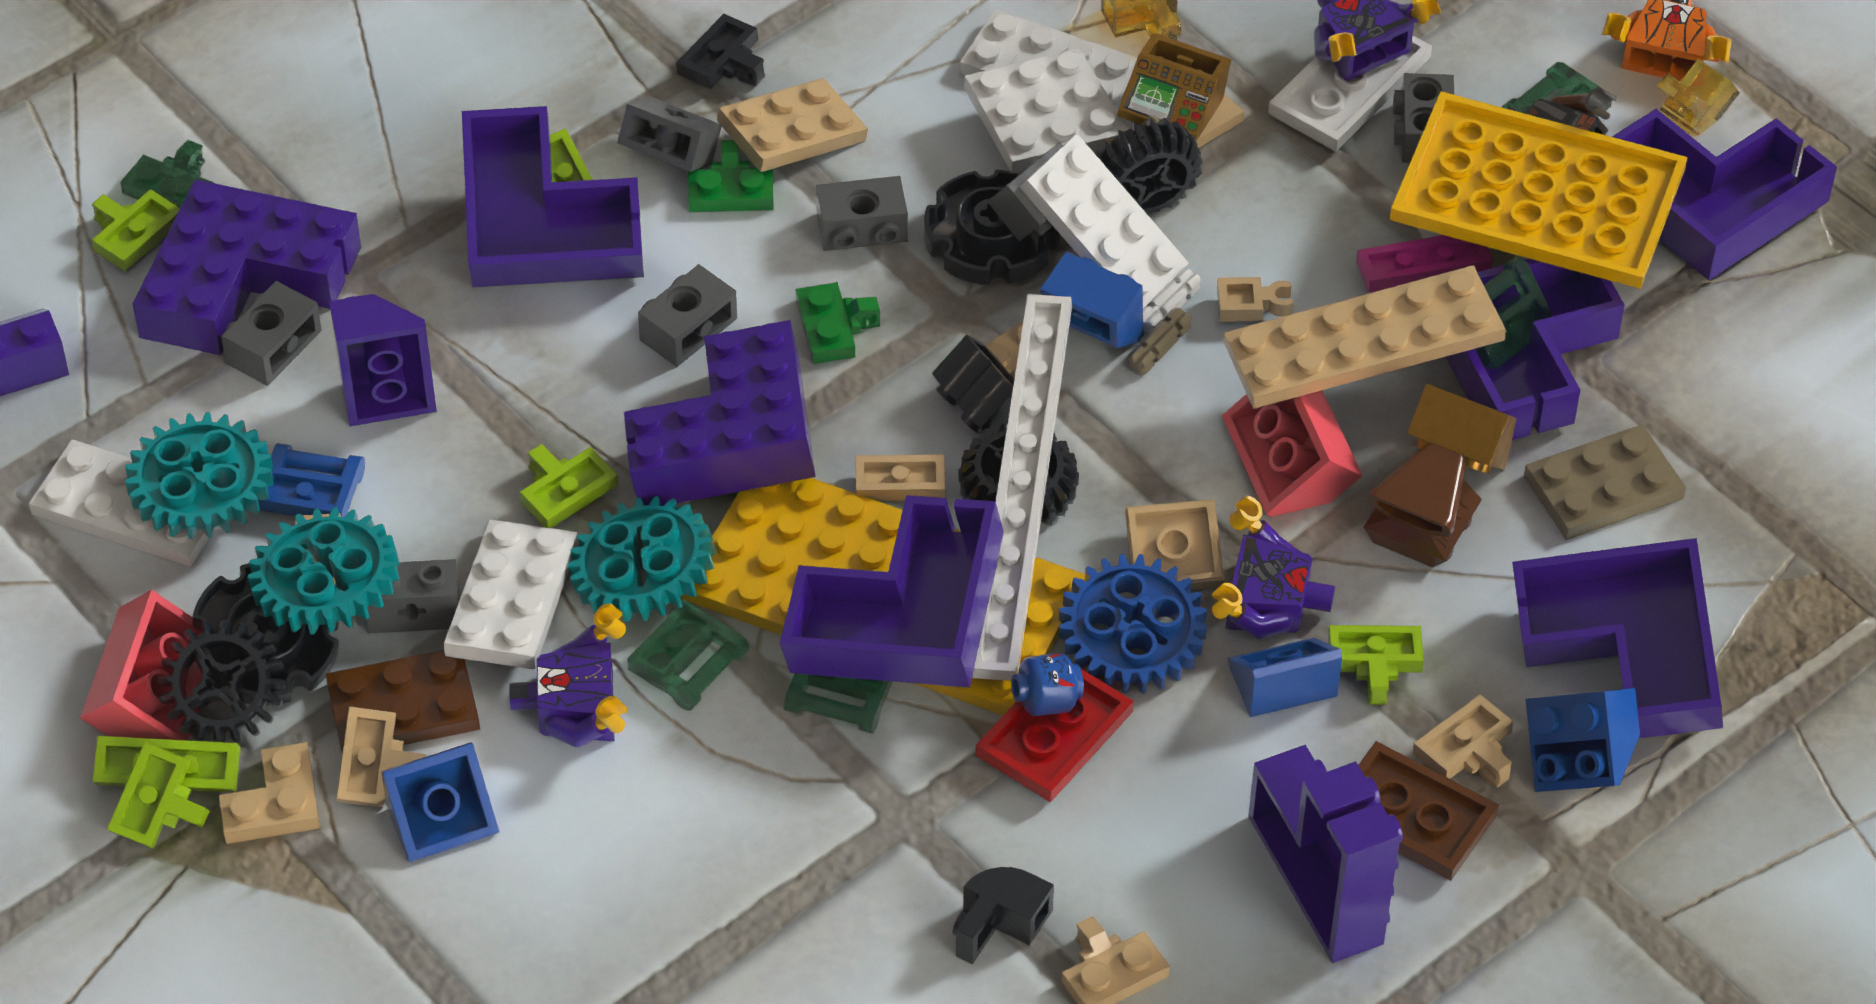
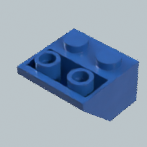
(1102, 302)
(1582, 738)

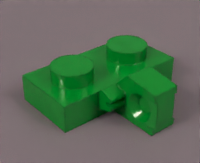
(730, 185)
(833, 320)

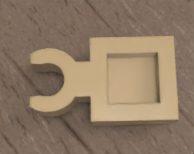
(1246, 300)

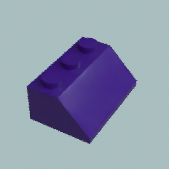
(30, 351)
(382, 360)

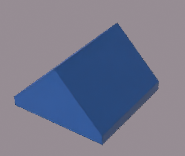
(1287, 675)
(439, 802)

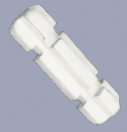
(1171, 297)

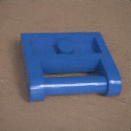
(304, 491)

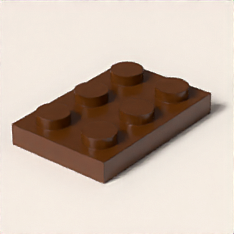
(424, 691)
(1436, 814)

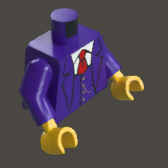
(577, 686)

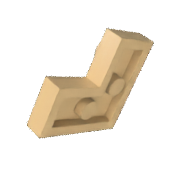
(282, 806)

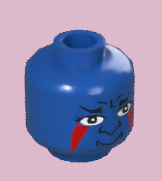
(1047, 684)

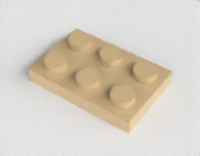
(792, 124)

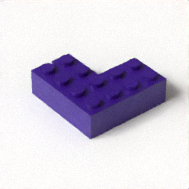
(1739, 197)
(535, 228)
(235, 245)
(1536, 380)
(739, 436)
(1635, 606)
(908, 622)
(1329, 846)

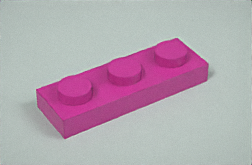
(1418, 259)

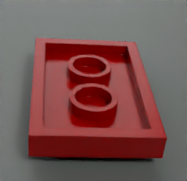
(1053, 748)

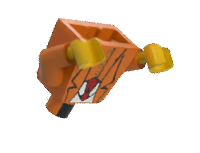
(1666, 38)

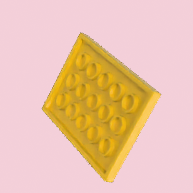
(1539, 189)

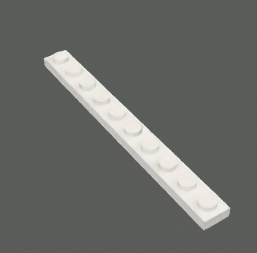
(1024, 481)

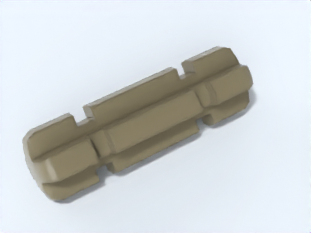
(1159, 341)

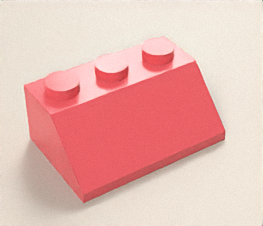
(1292, 452)
(126, 684)

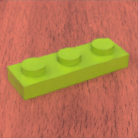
(211, 769)

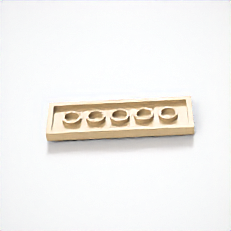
(1364, 336)

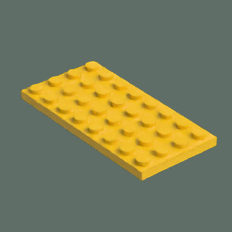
(826, 526)

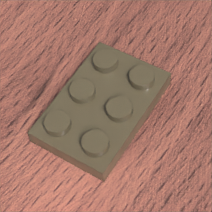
(1604, 481)

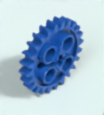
(1133, 623)

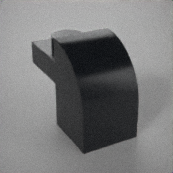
(1001, 901)

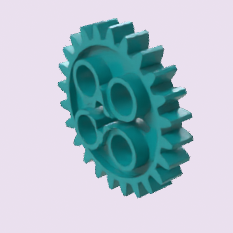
(199, 475)
(673, 558)
(304, 591)

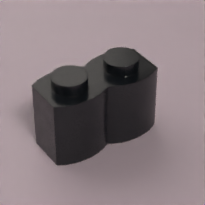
(977, 384)

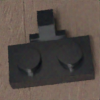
(723, 52)

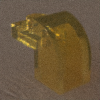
(1138, 15)
(1697, 99)

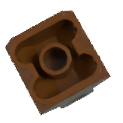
(1423, 506)

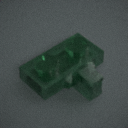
(167, 178)

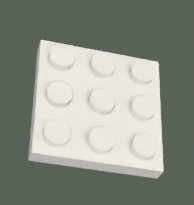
(1041, 104)

